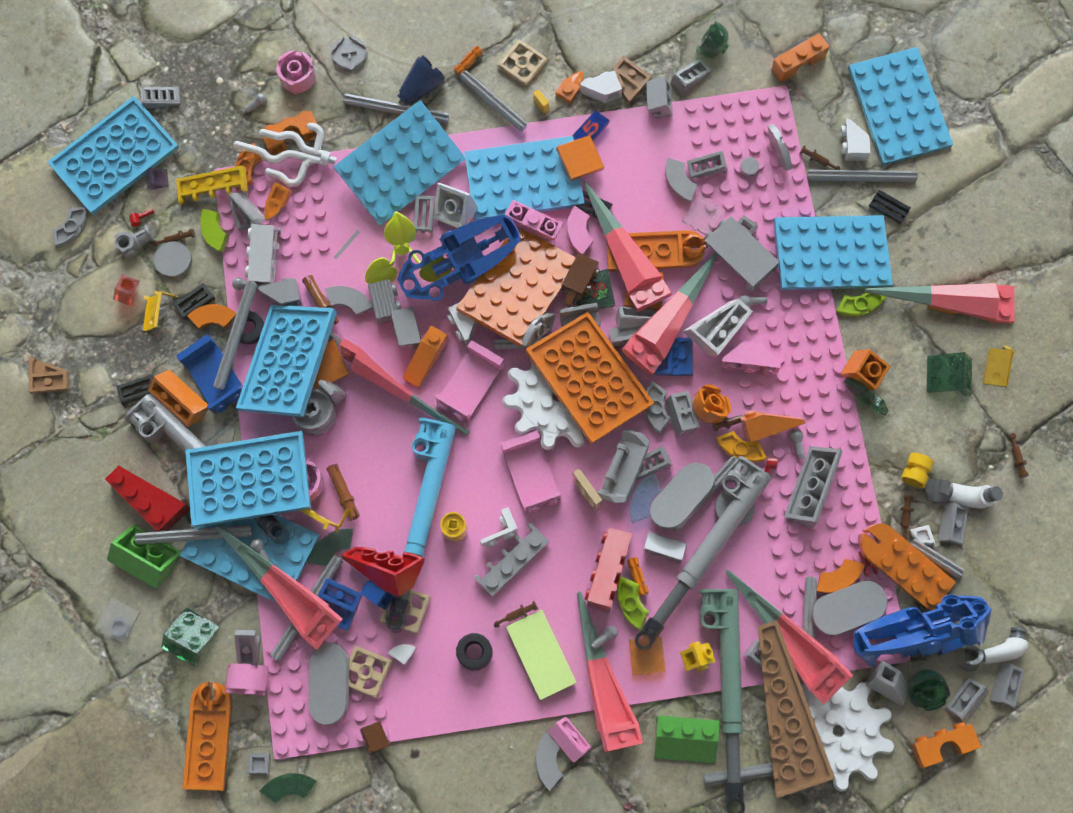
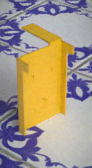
(152, 309)
(998, 366)
(325, 521)

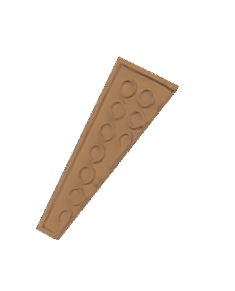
(794, 738)

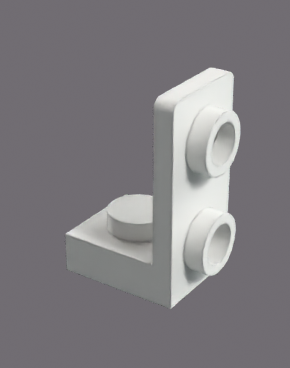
(507, 521)

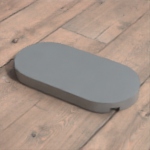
(682, 496)
(849, 608)
(328, 684)

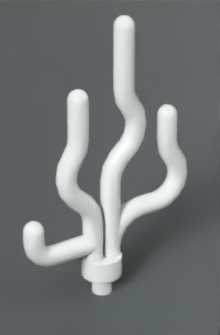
(313, 156)

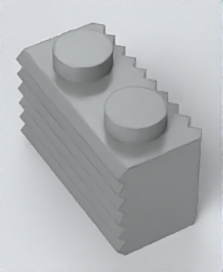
(383, 300)

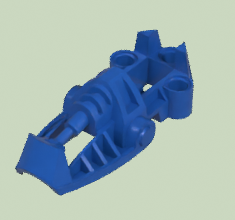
(462, 255)
(926, 631)

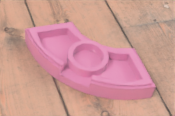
(577, 230)

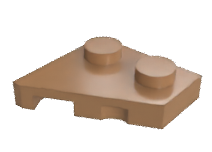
(631, 78)
(46, 377)

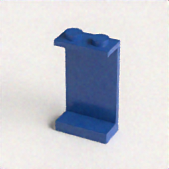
(203, 362)

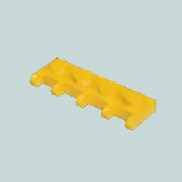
(211, 182)

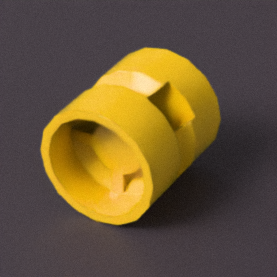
(917, 470)
(453, 526)

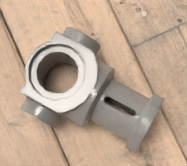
(134, 240)

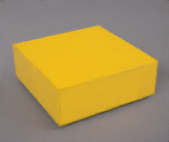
(541, 101)

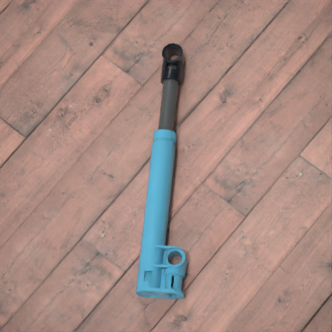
(438, 444)

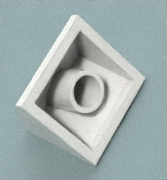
(453, 206)

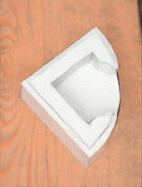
(923, 535)
(402, 653)

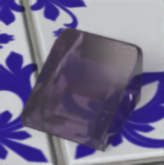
(156, 178)

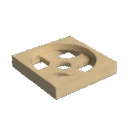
(521, 46)
(587, 490)
(412, 611)
(386, 663)

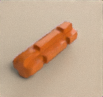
(468, 60)
(638, 576)

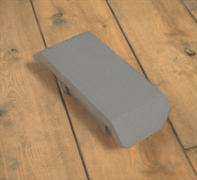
(625, 467)

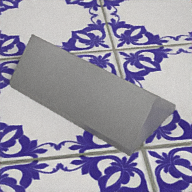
(813, 485)

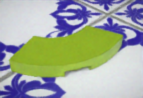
(212, 230)
(859, 305)
(630, 603)

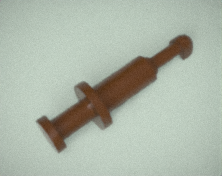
(818, 158)
(176, 237)
(727, 422)
(1019, 462)
(906, 514)
(517, 613)

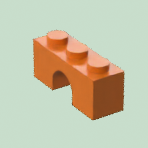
(809, 51)
(295, 124)
(928, 749)

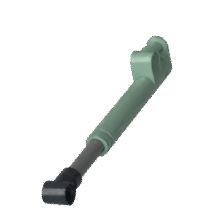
(725, 610)

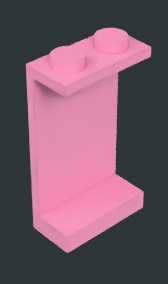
(470, 381)
(530, 472)

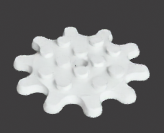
(540, 410)
(861, 733)

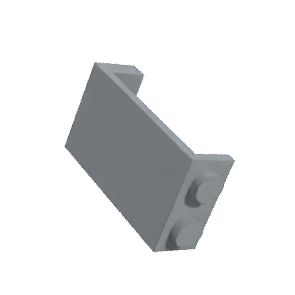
(741, 252)

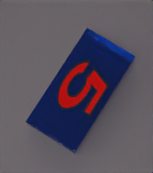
(592, 126)

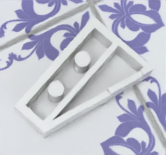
(262, 253)
(718, 327)

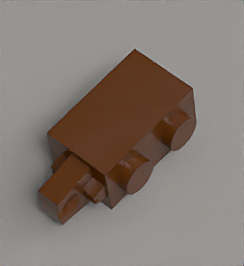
(579, 278)

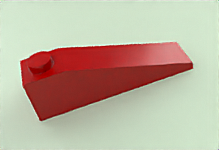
(387, 570)

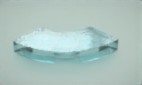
(642, 497)

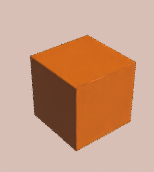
(866, 368)

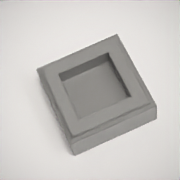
(259, 763)

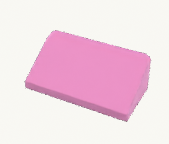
(569, 739)

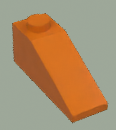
(425, 356)
(762, 425)

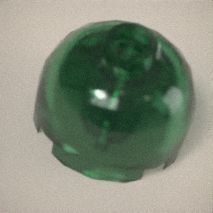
(714, 41)
(928, 690)

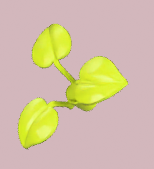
(399, 233)

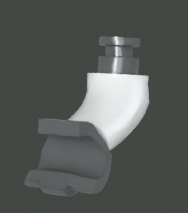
(968, 496)
(1012, 649)

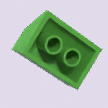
(145, 561)
(686, 739)

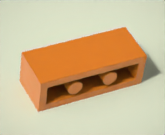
(178, 398)

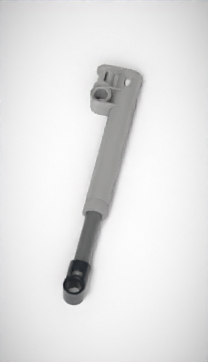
(156, 416)
(749, 486)

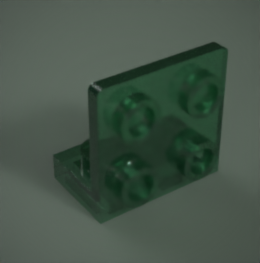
(949, 373)
(188, 636)

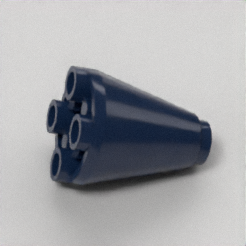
(420, 81)

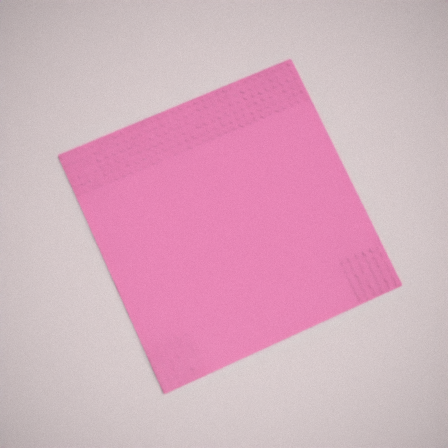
(377, 433)

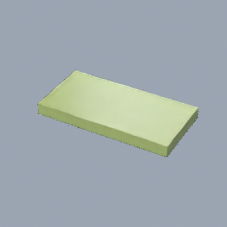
(541, 655)

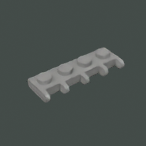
(513, 561)

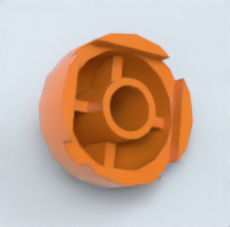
(710, 404)

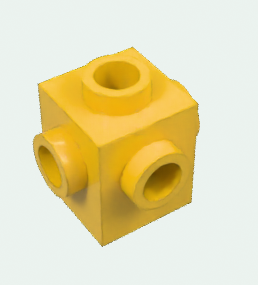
(697, 656)

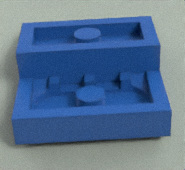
(678, 360)
(341, 600)

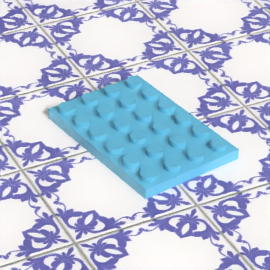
(900, 106)
(113, 155)
(399, 162)
(521, 173)
(832, 252)
(286, 360)
(247, 479)
(223, 559)

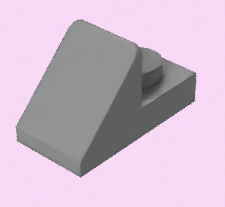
(247, 647)

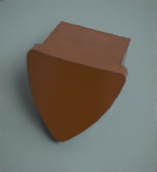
(374, 737)

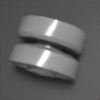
(318, 416)

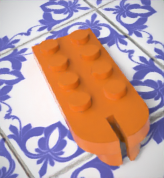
(667, 249)
(905, 565)
(207, 738)

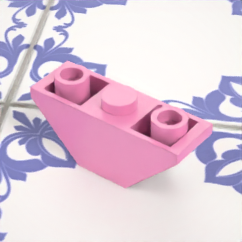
(533, 221)
(751, 358)

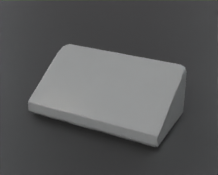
(247, 208)
(953, 523)
(665, 547)
(1007, 684)
(967, 700)

